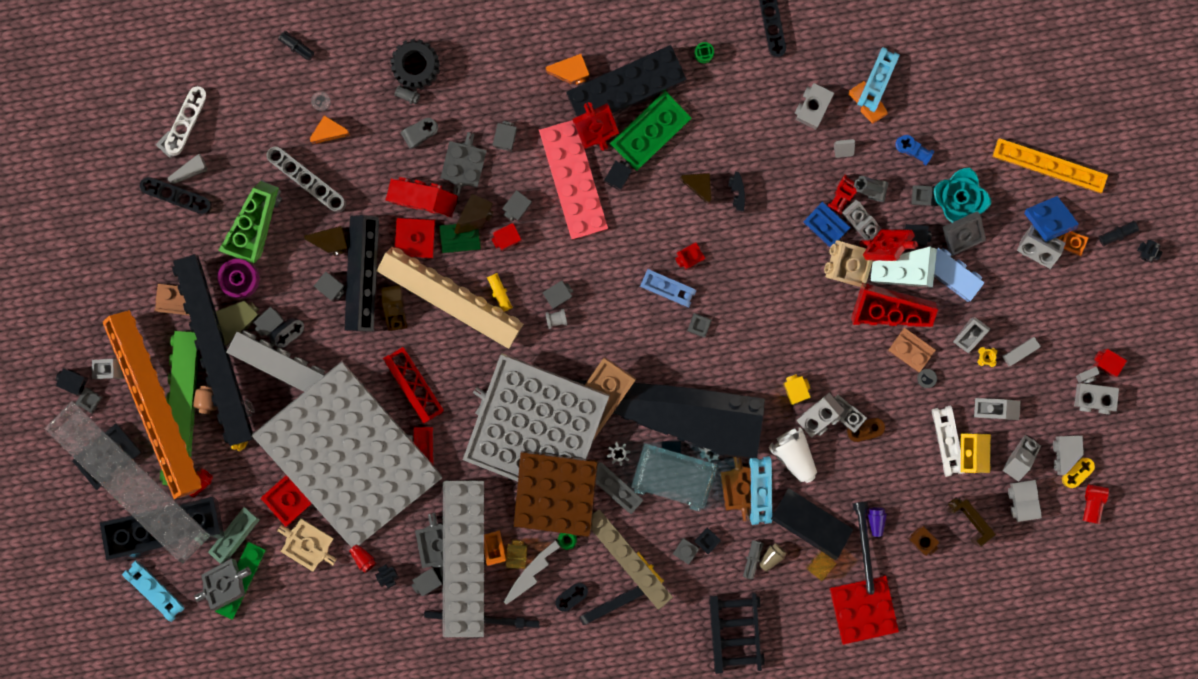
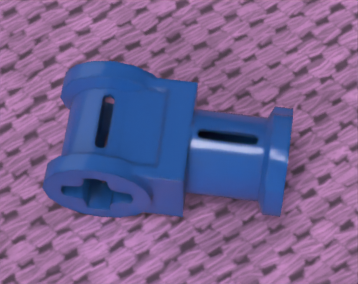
(914, 149)

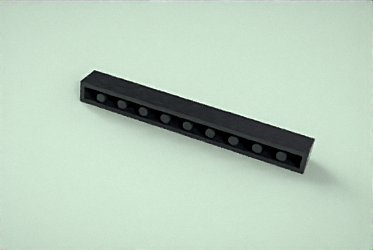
(213, 350)

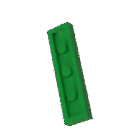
(250, 558)

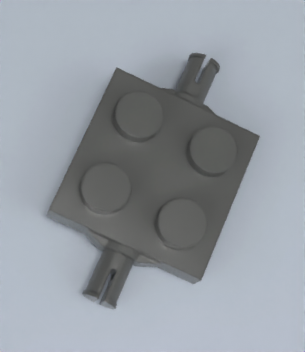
(463, 164)
(431, 544)
(223, 584)

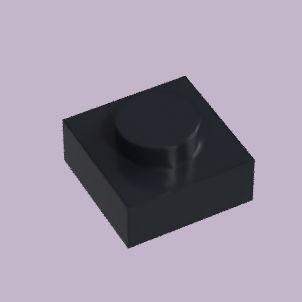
(707, 540)

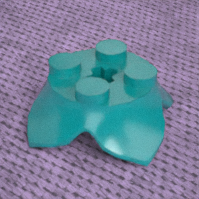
(964, 182)

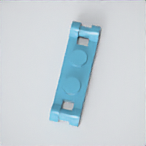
(878, 79)
(761, 490)
(153, 590)

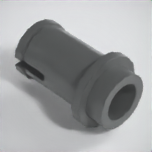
(407, 94)

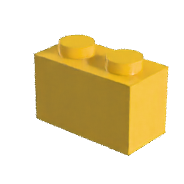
(975, 453)

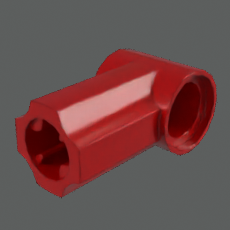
(1095, 499)

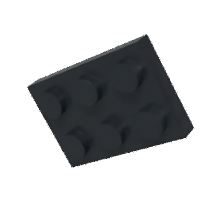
(123, 441)

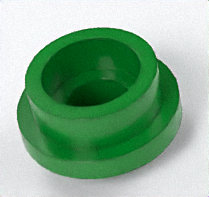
(567, 545)

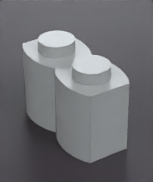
(1025, 501)

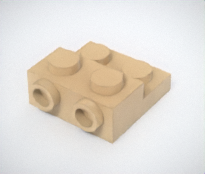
(848, 264)

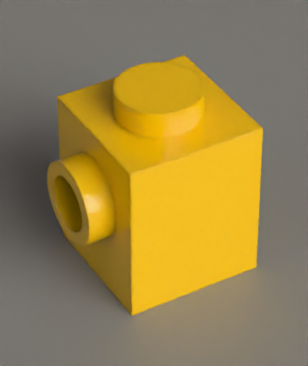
(797, 388)

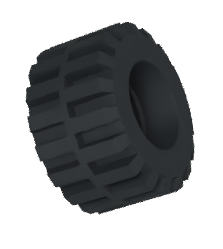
(407, 50)

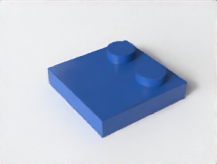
(1051, 218)

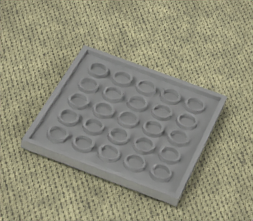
(532, 413)

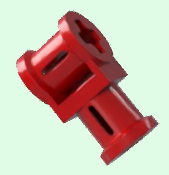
(845, 192)

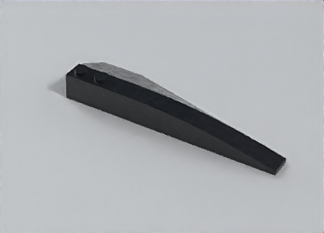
(707, 418)

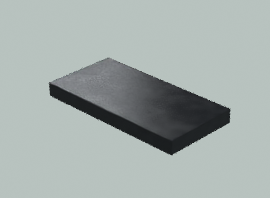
(812, 524)

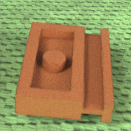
(169, 300)
(911, 350)

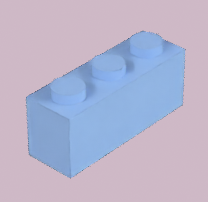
(956, 276)

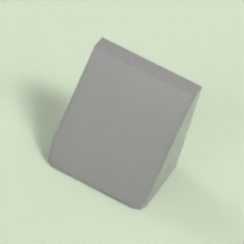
(844, 148)

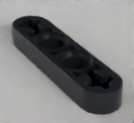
(769, 21)
(176, 194)
(611, 605)

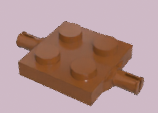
(737, 488)

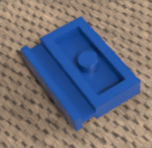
(826, 224)

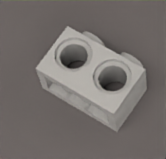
(1036, 248)
(1096, 393)
(819, 414)

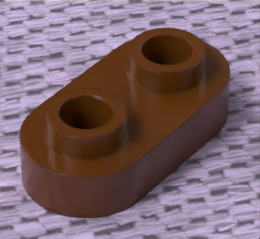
(866, 432)

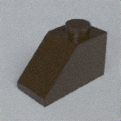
(474, 214)
(330, 240)

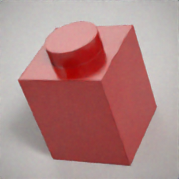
(506, 237)
(1109, 362)

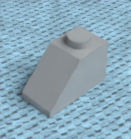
(106, 369)
(997, 409)

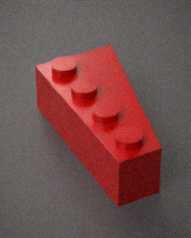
(892, 308)

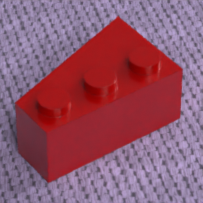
(421, 197)

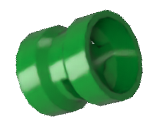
(706, 55)

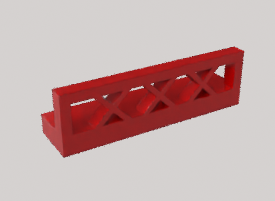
(409, 392)

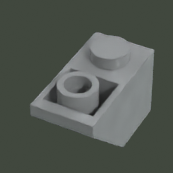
(1068, 452)
(1022, 458)

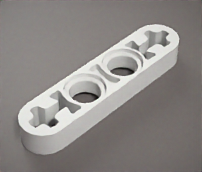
(186, 121)

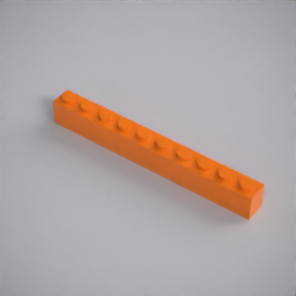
(152, 404)

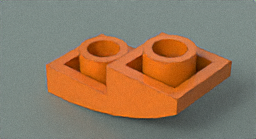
(873, 117)
(1074, 242)

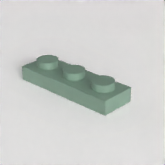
(234, 536)

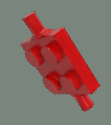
(595, 126)
(888, 245)

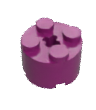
(249, 277)

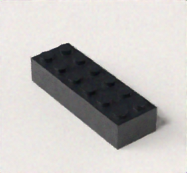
(630, 83)
(128, 539)

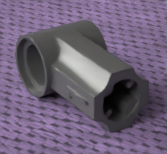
(873, 188)

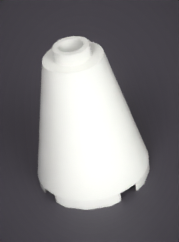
(795, 454)

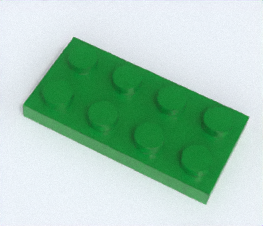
(650, 131)

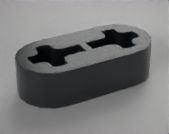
(287, 332)
(574, 600)

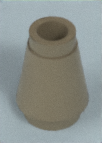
(772, 557)

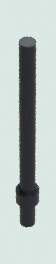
(519, 622)

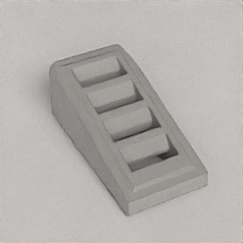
(190, 169)

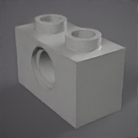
(813, 117)

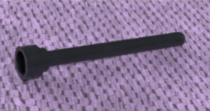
(861, 509)

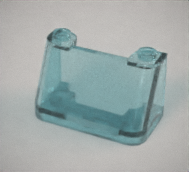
(674, 476)

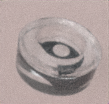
(321, 101)

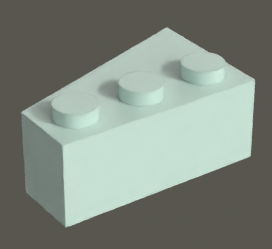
(910, 269)

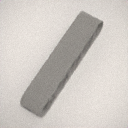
(299, 173)

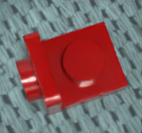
(689, 256)

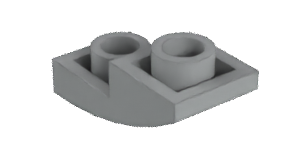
(861, 220)
(850, 416)

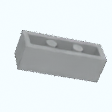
(1021, 351)

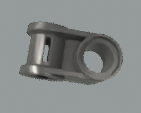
(415, 134)

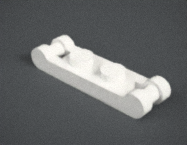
(947, 440)

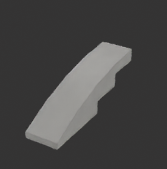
(527, 577)

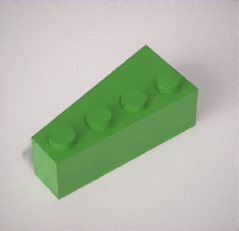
(251, 226)

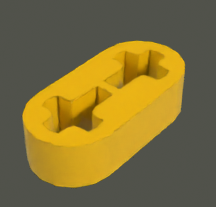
(1081, 475)

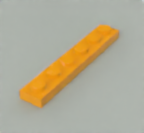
(1050, 165)

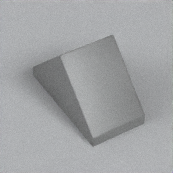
(971, 334)

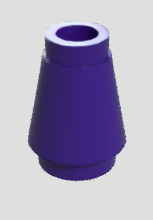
(877, 521)

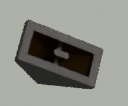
(699, 185)

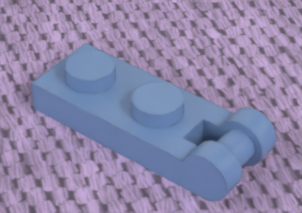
(667, 288)

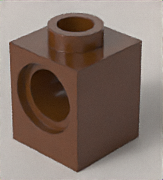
(922, 532)

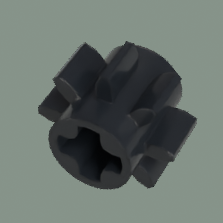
(1150, 251)
(387, 576)

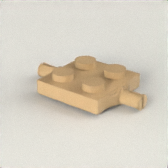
(307, 545)

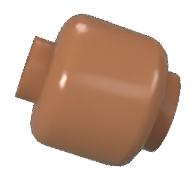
(203, 400)

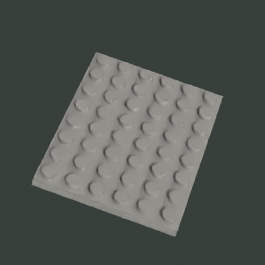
(347, 455)

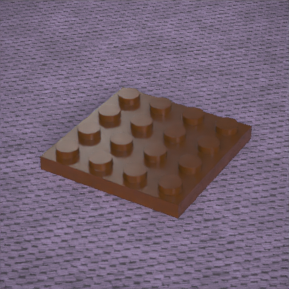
(555, 493)

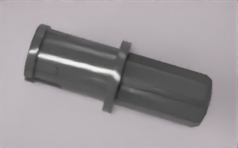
(753, 559)

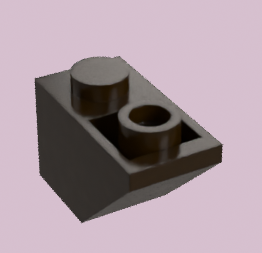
(394, 308)

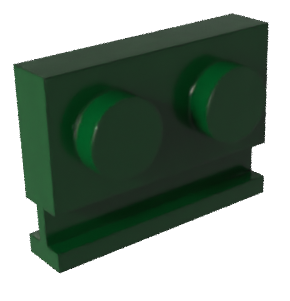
(460, 242)

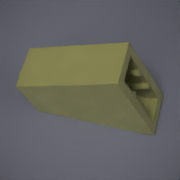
(236, 319)

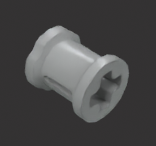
(556, 319)

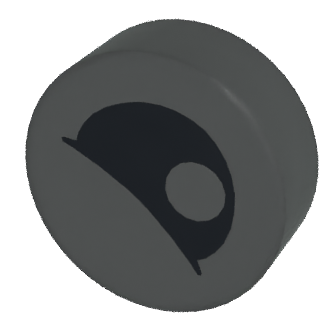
(927, 378)

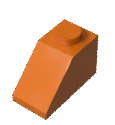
(570, 70)

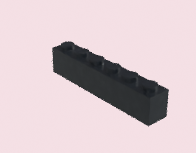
(361, 273)

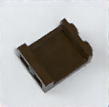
(984, 533)

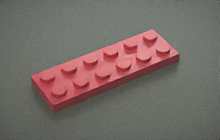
(573, 180)

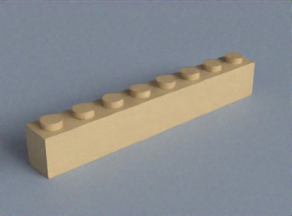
(450, 297)

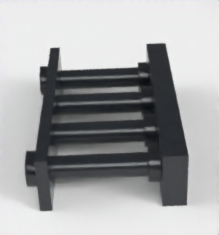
(720, 643)

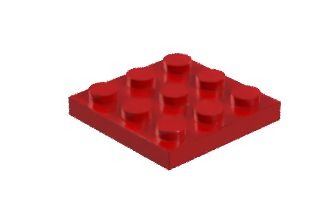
(862, 614)

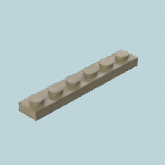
(630, 560)

